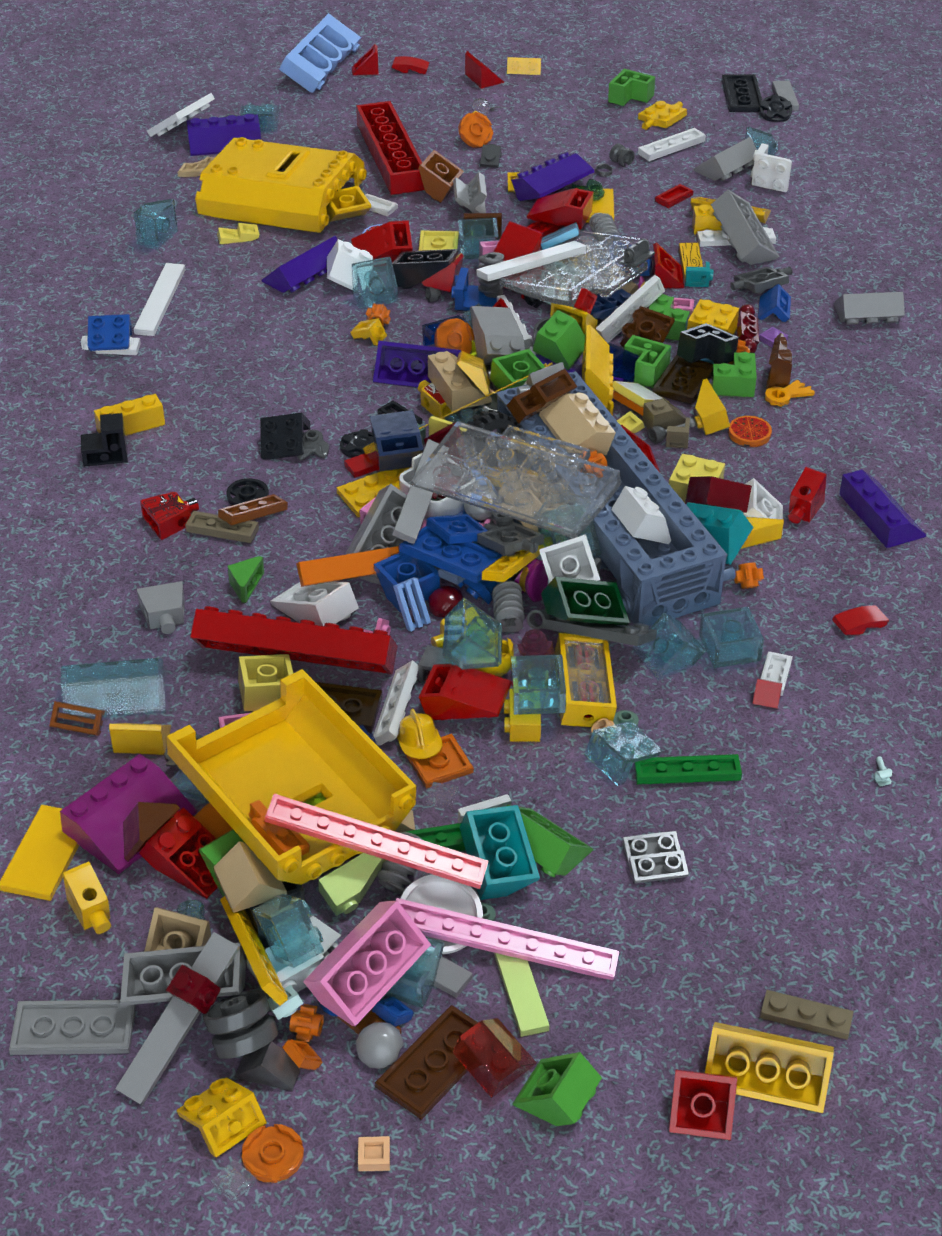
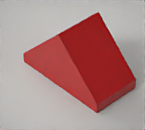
(367, 63)

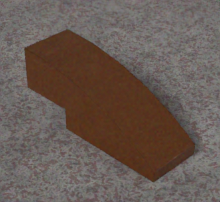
(541, 395)

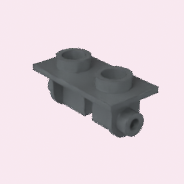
(636, 254)

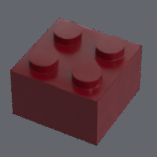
(718, 492)

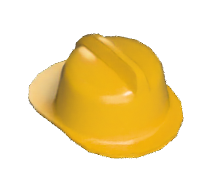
(419, 736)

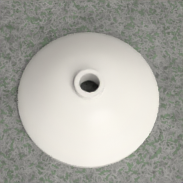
(445, 895)

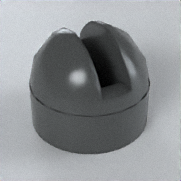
(433, 294)

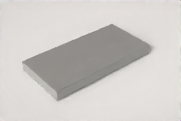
(72, 1027)

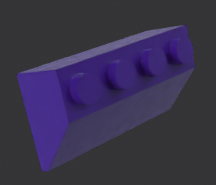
(213, 134)
(551, 176)
(301, 268)
(404, 363)
(878, 509)

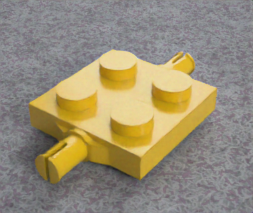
(662, 114)

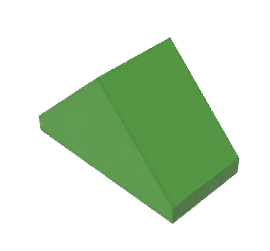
(245, 576)

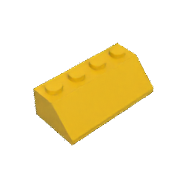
(597, 365)
(771, 1066)

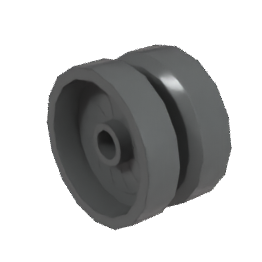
(240, 1024)

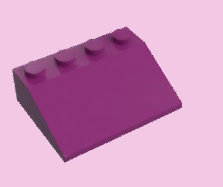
(99, 814)

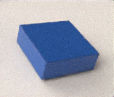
(393, 1011)

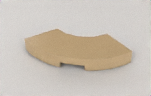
(194, 169)

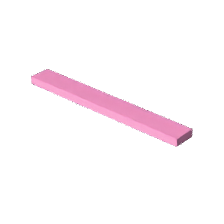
(512, 940)

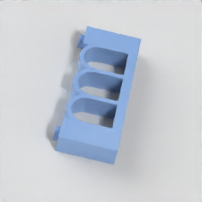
(320, 53)

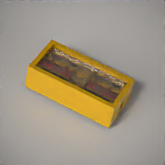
(587, 680)

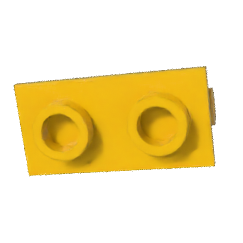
(526, 66)

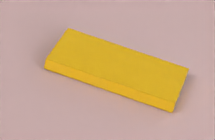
(40, 857)

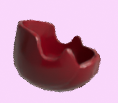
(444, 600)

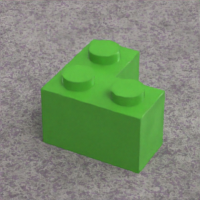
(631, 85)
(664, 305)
(652, 361)
(736, 378)

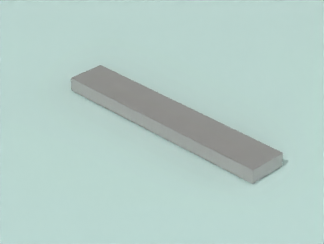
(415, 504)
(174, 1024)

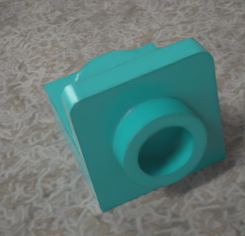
(699, 276)

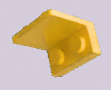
(223, 1114)

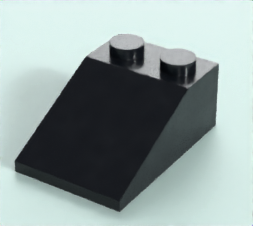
(416, 266)

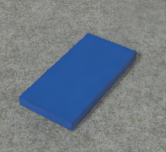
(461, 559)

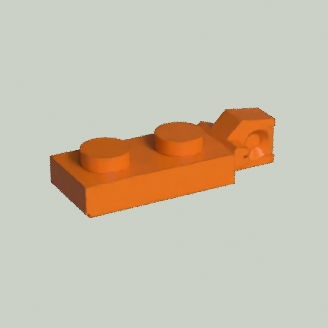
(277, 837)

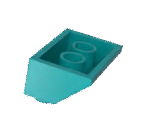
(725, 525)
(502, 841)

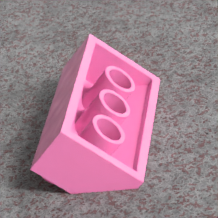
(367, 962)

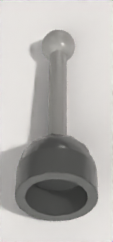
(658, 433)

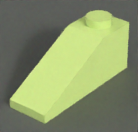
(349, 883)

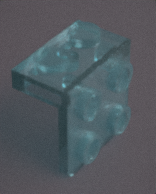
(617, 748)

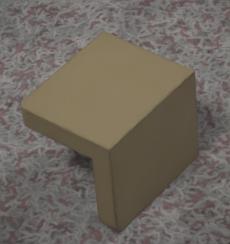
(678, 436)

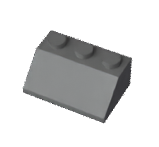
(728, 161)
(870, 307)

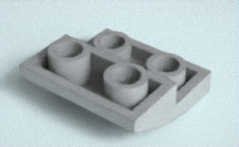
(655, 857)

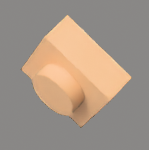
(374, 1153)

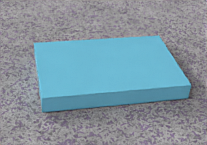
(560, 236)

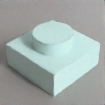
(288, 1007)

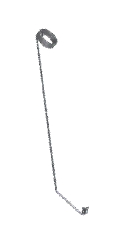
(599, 166)

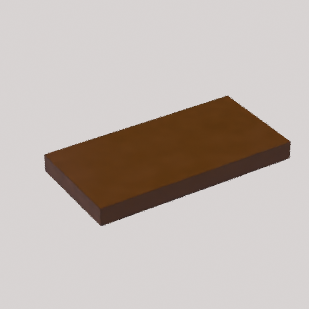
(428, 1065)

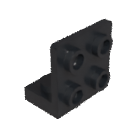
(283, 435)

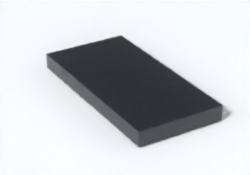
(742, 92)

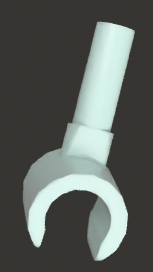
(882, 776)

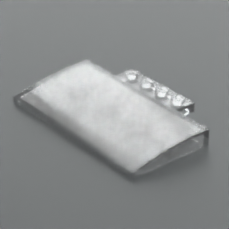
(594, 270)
(520, 477)

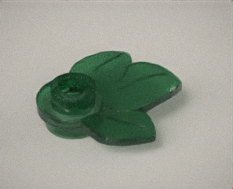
(594, 186)

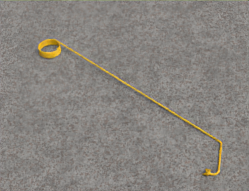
(373, 446)

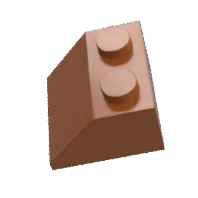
(438, 175)

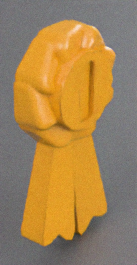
(781, 396)

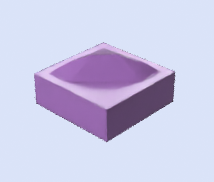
(769, 335)

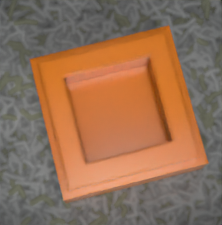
(302, 1054)

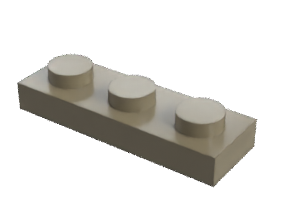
(213, 526)
(806, 1014)

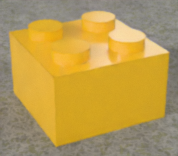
(716, 314)

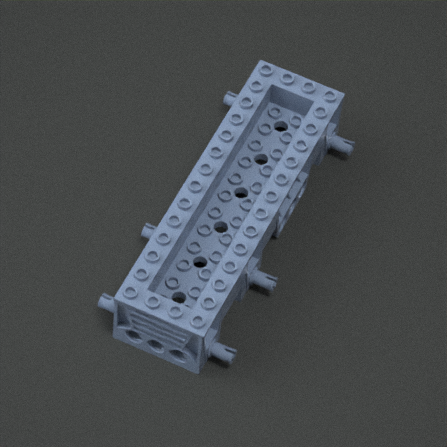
(649, 574)

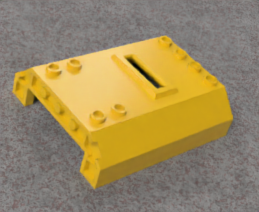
(248, 187)
(295, 751)

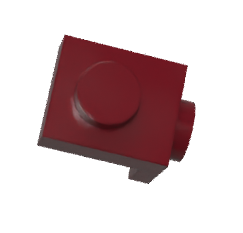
(193, 989)

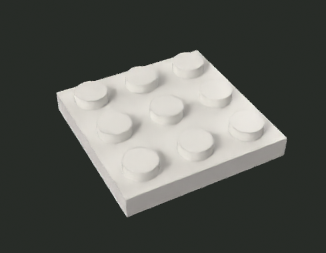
(181, 116)

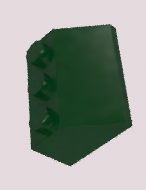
(585, 601)

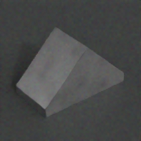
(269, 1067)

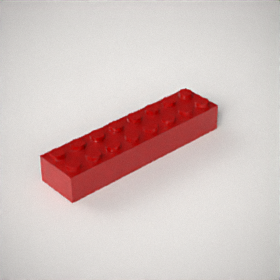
(390, 147)
(300, 640)

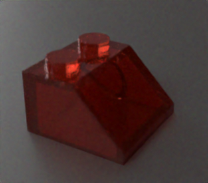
(492, 1055)

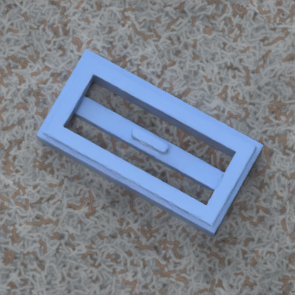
(425, 619)

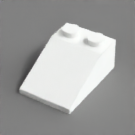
(318, 602)

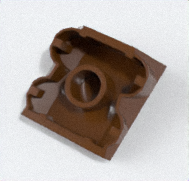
(647, 325)
(780, 363)

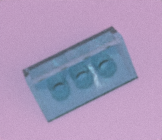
(115, 687)

